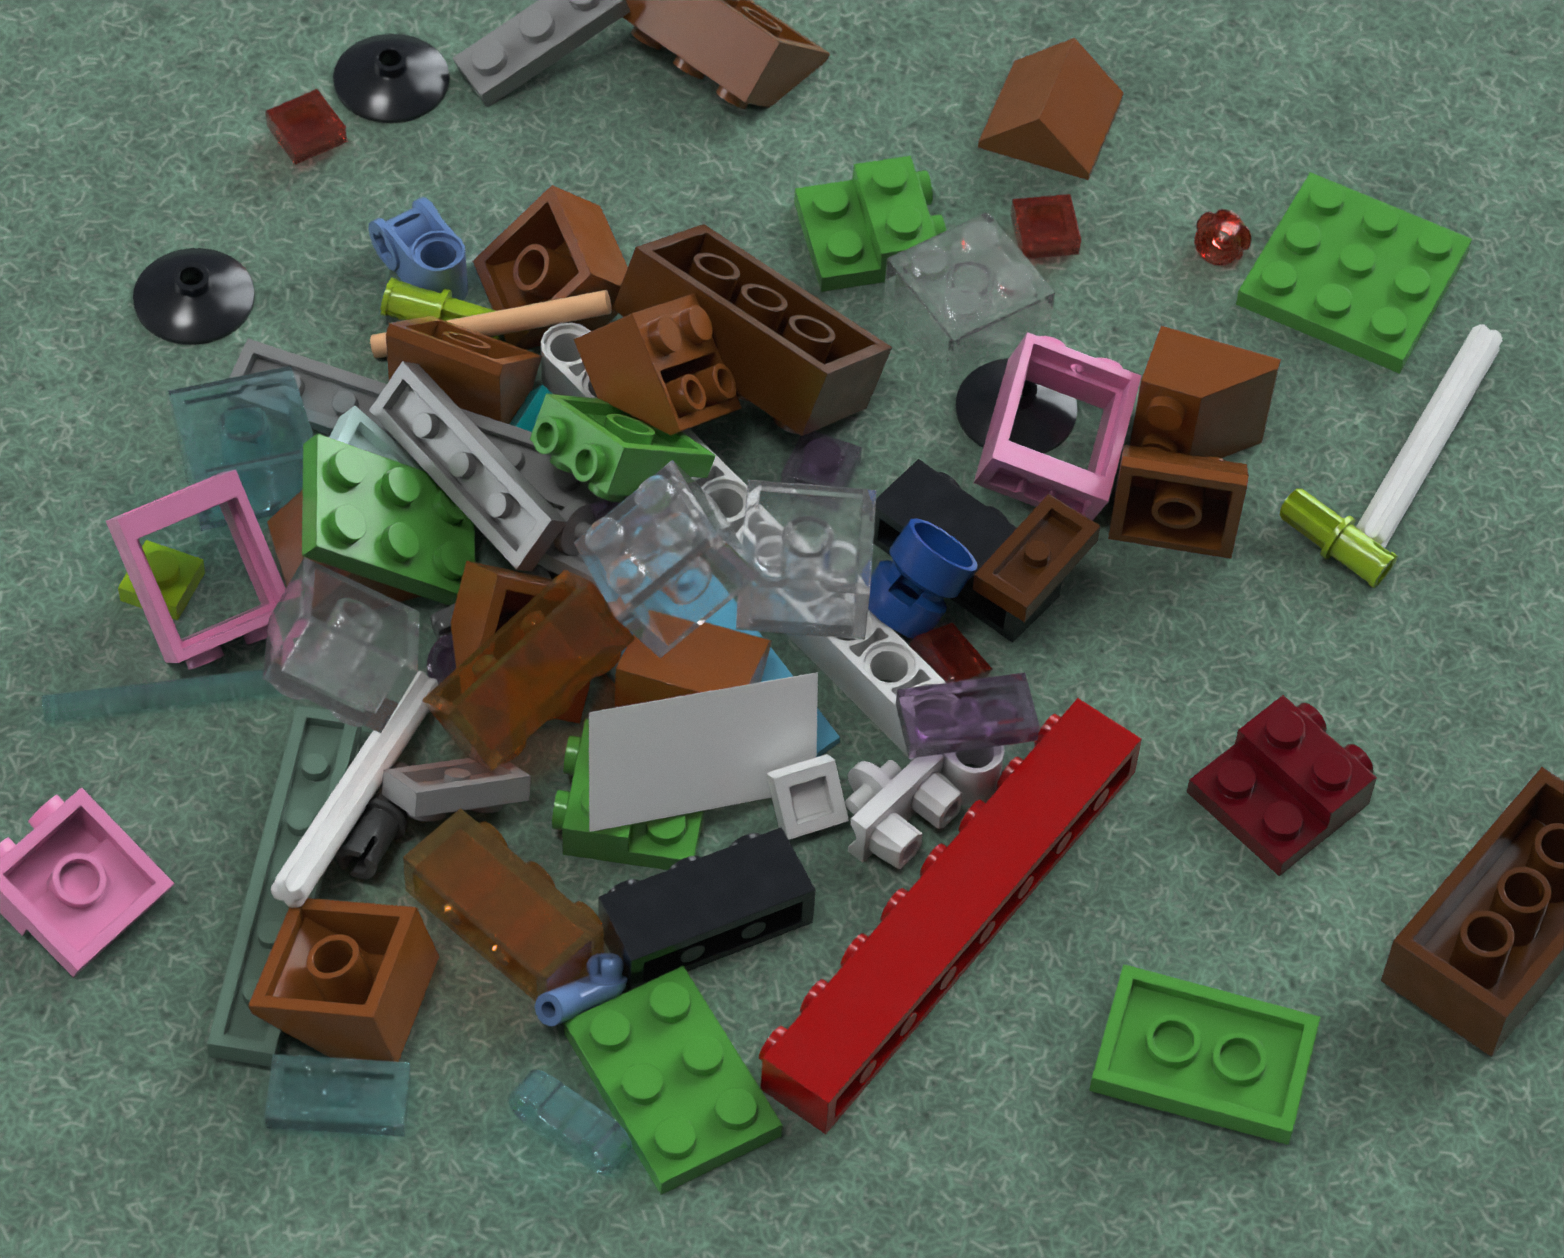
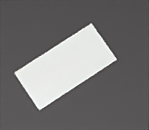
(697, 749)

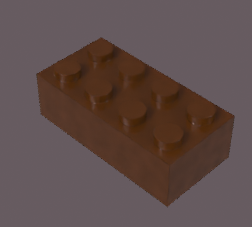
(775, 337)
(1493, 926)

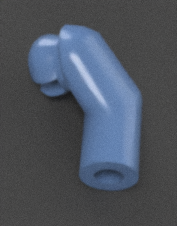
(583, 994)

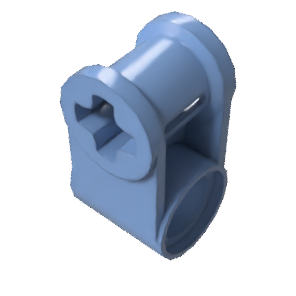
(422, 249)

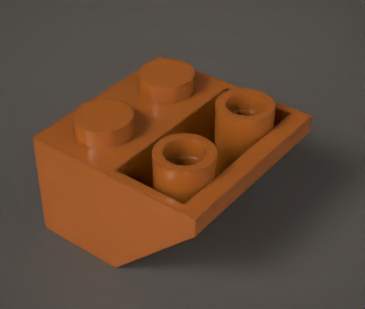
(661, 366)

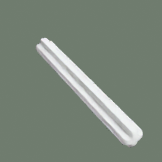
(1430, 434)
(351, 796)

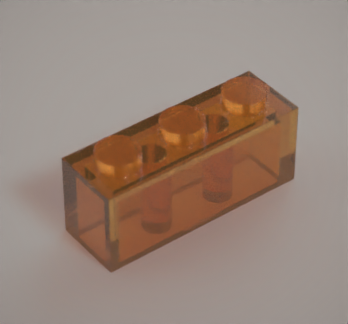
(529, 670)
(502, 905)

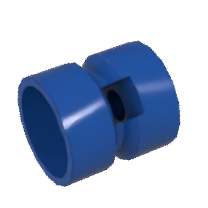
(923, 572)

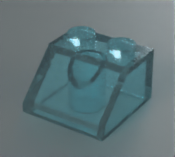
(246, 426)

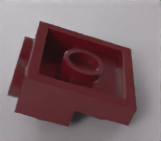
(1285, 784)

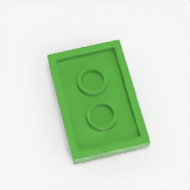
(382, 520)
(1205, 1054)
(672, 1079)

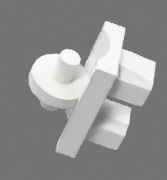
(891, 796)

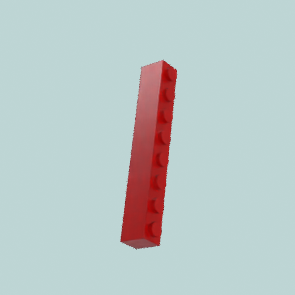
(947, 916)

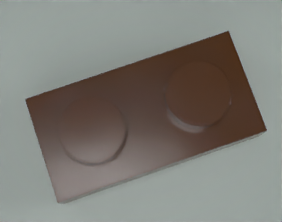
(1036, 557)

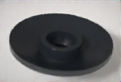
(391, 78)
(193, 312)
(1042, 416)

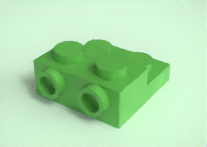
(865, 221)
(610, 445)
(643, 844)

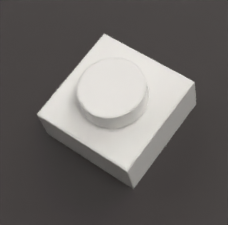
(807, 796)

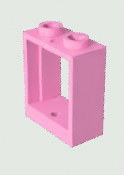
(1034, 475)
(227, 492)

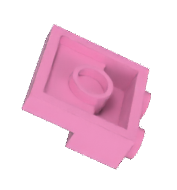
(76, 880)

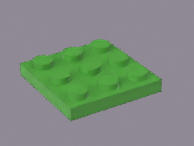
(1354, 272)

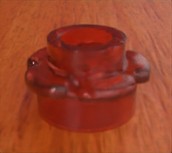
(1215, 246)

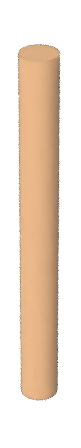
(523, 317)

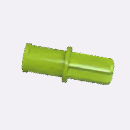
(411, 302)
(1337, 537)

